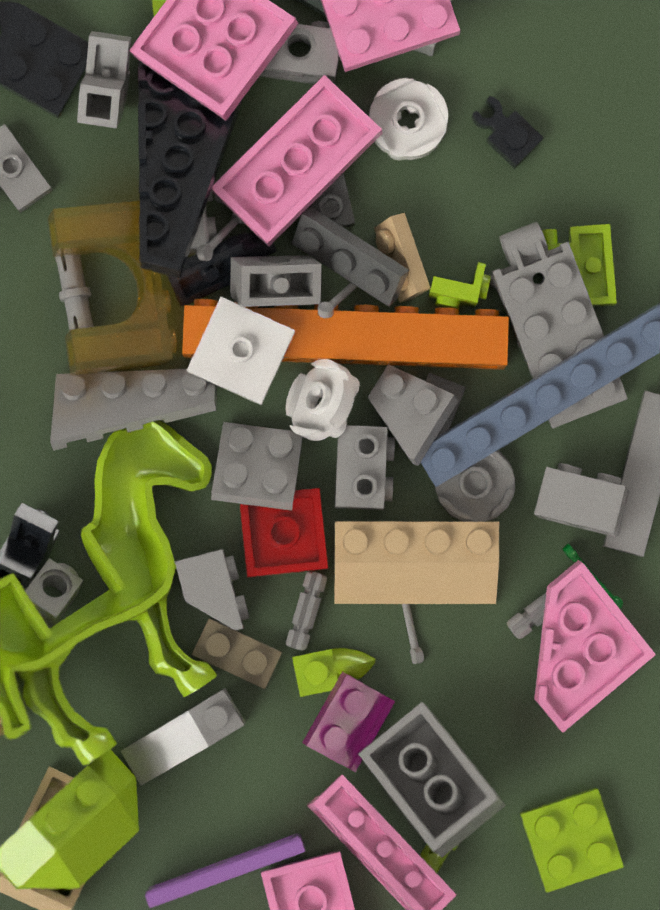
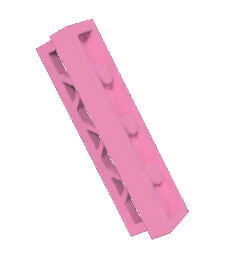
(380, 848)

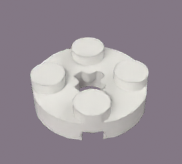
(416, 98)
(337, 390)

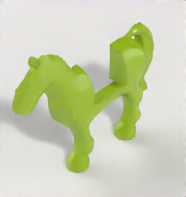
(136, 567)

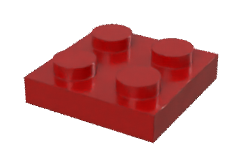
(285, 539)

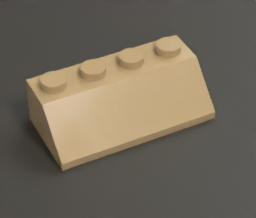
(416, 562)

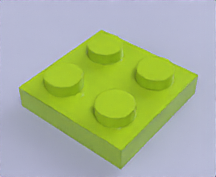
(571, 840)

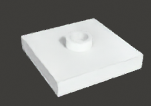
(241, 351)

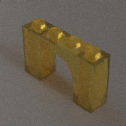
(144, 336)

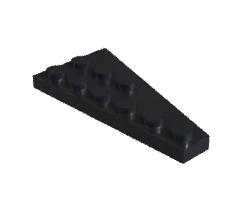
(177, 169)

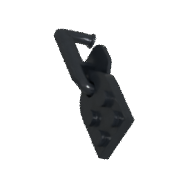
(39, 58)

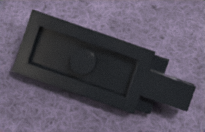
(205, 277)

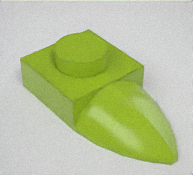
(320, 670)

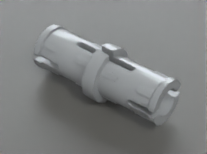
(74, 291)

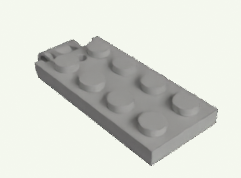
(552, 316)

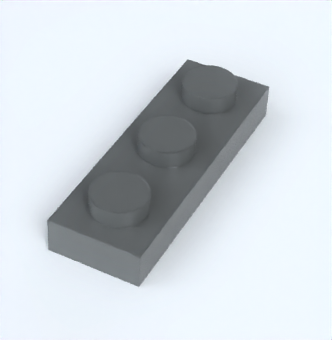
(350, 256)

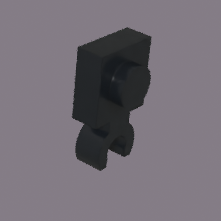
(511, 136)

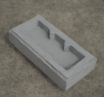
(18, 173)

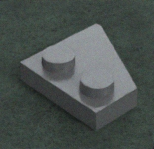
(411, 410)

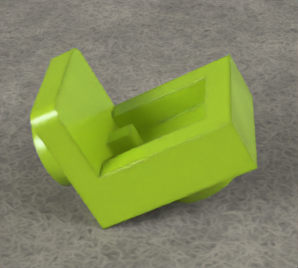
(454, 293)

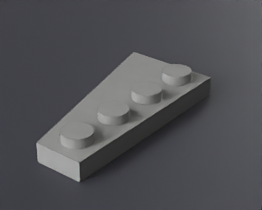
(125, 399)

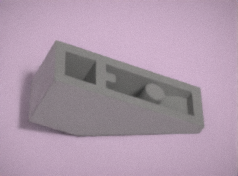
(183, 737)

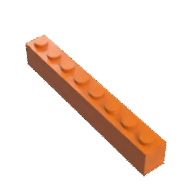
(376, 336)

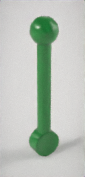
(572, 555)

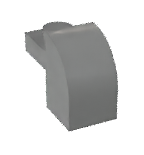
(106, 80)

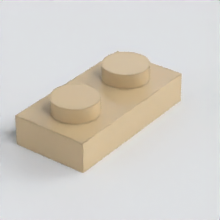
(397, 242)

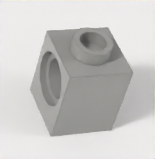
(58, 576)

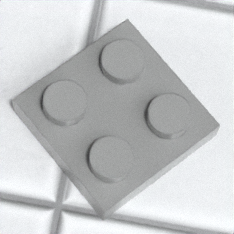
(257, 466)

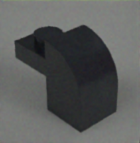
(28, 544)

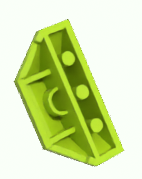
(75, 829)

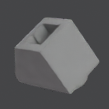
(209, 587)

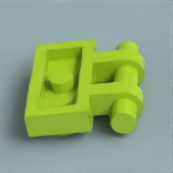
(594, 258)

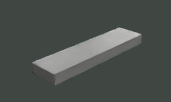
(641, 478)

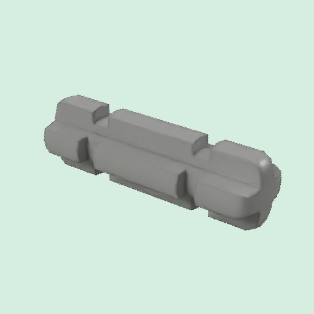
(306, 610)
(521, 623)

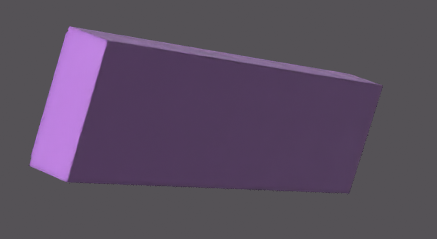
(225, 870)

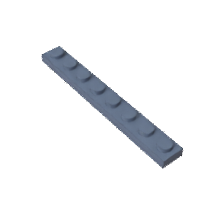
(544, 397)

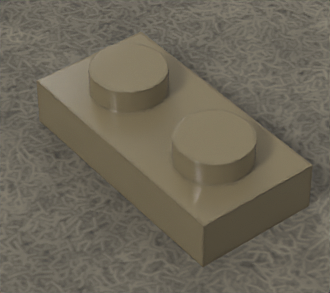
(237, 653)

